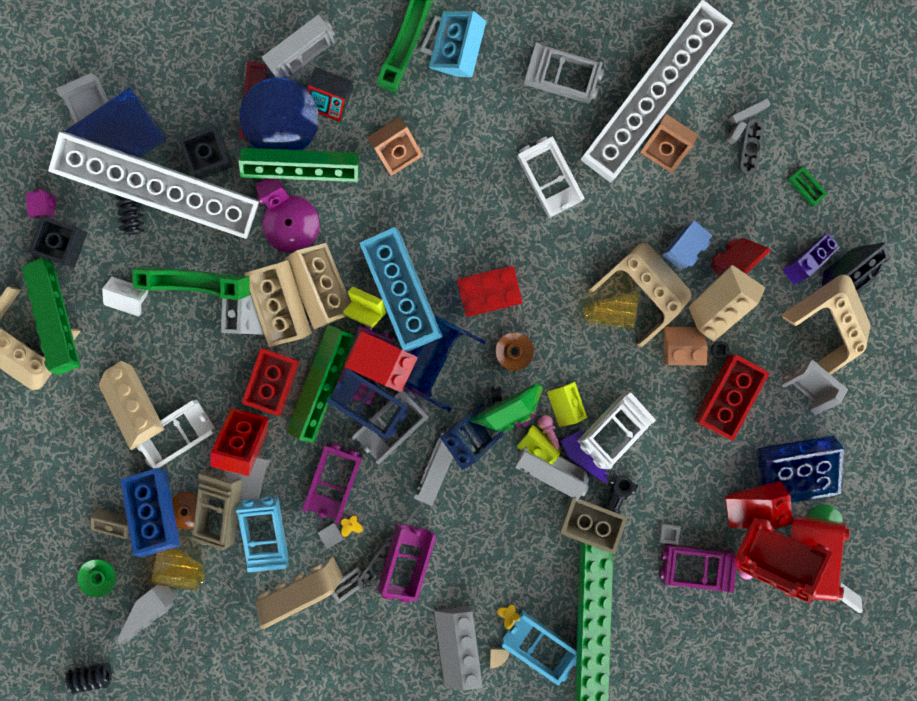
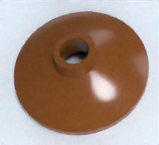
(522, 358)
(187, 501)

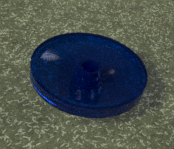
(278, 115)

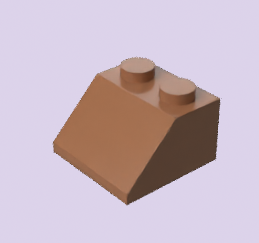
(669, 143)
(395, 146)
(684, 346)

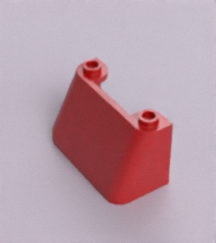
(832, 535)
(782, 561)

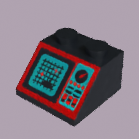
(330, 93)

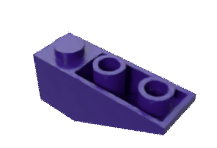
(811, 259)
(574, 452)

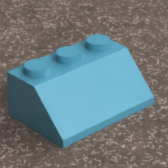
(461, 44)

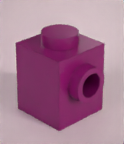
(271, 192)
(40, 204)

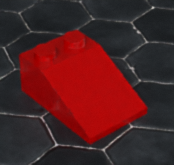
(740, 253)
(380, 361)
(765, 502)

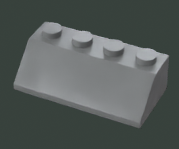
(458, 648)

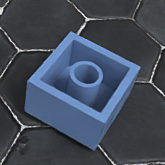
(687, 245)

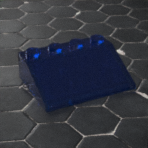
(121, 125)
(804, 467)

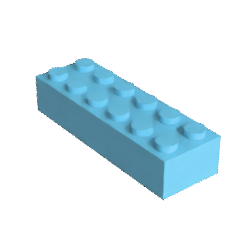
(400, 289)

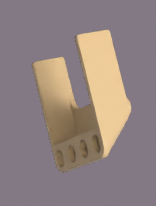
(656, 281)
(848, 314)
(16, 357)
(298, 594)

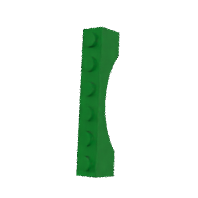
(403, 48)
(218, 284)

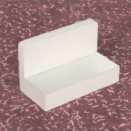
(122, 296)

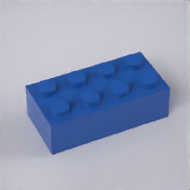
(150, 512)

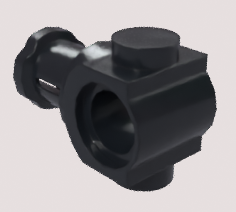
(617, 494)

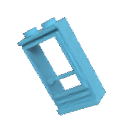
(266, 560)
(517, 634)

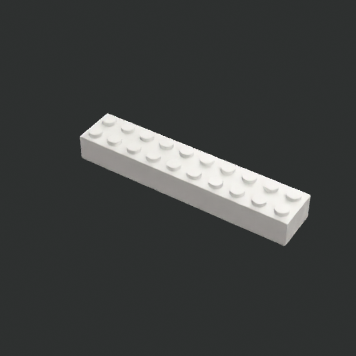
(656, 91)
(153, 185)

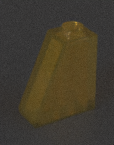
(614, 311)
(177, 570)

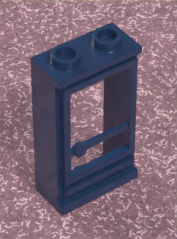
(345, 391)
(459, 448)

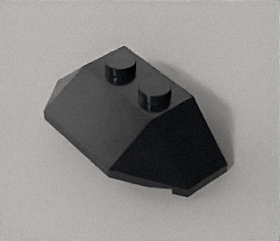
(860, 264)

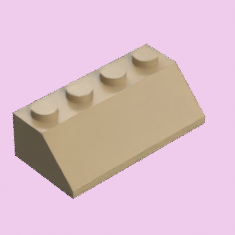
(319, 284)
(725, 302)
(278, 303)
(130, 404)

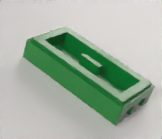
(800, 189)

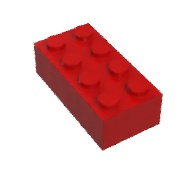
(731, 396)

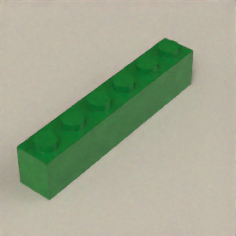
(299, 165)
(50, 316)
(320, 384)

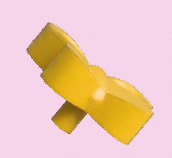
(350, 525)
(509, 615)

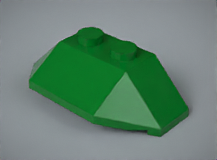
(511, 410)

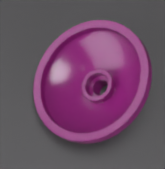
(302, 230)

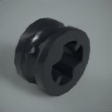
(726, 350)
(496, 394)

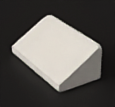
(852, 599)

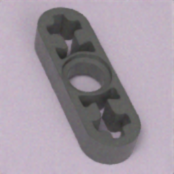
(753, 161)
(365, 574)

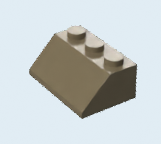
(590, 521)

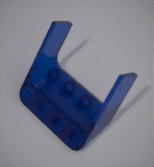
(431, 360)

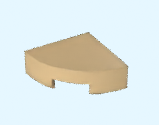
(498, 656)

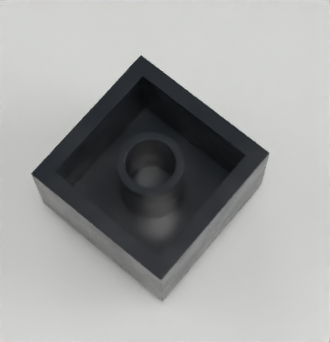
(206, 152)
(58, 241)

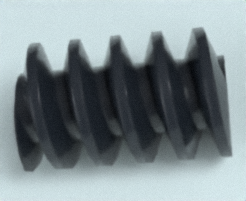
(130, 217)
(90, 679)

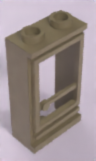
(219, 488)

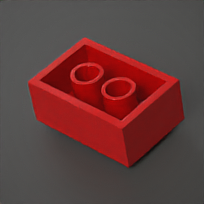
(489, 291)
(271, 381)
(239, 442)

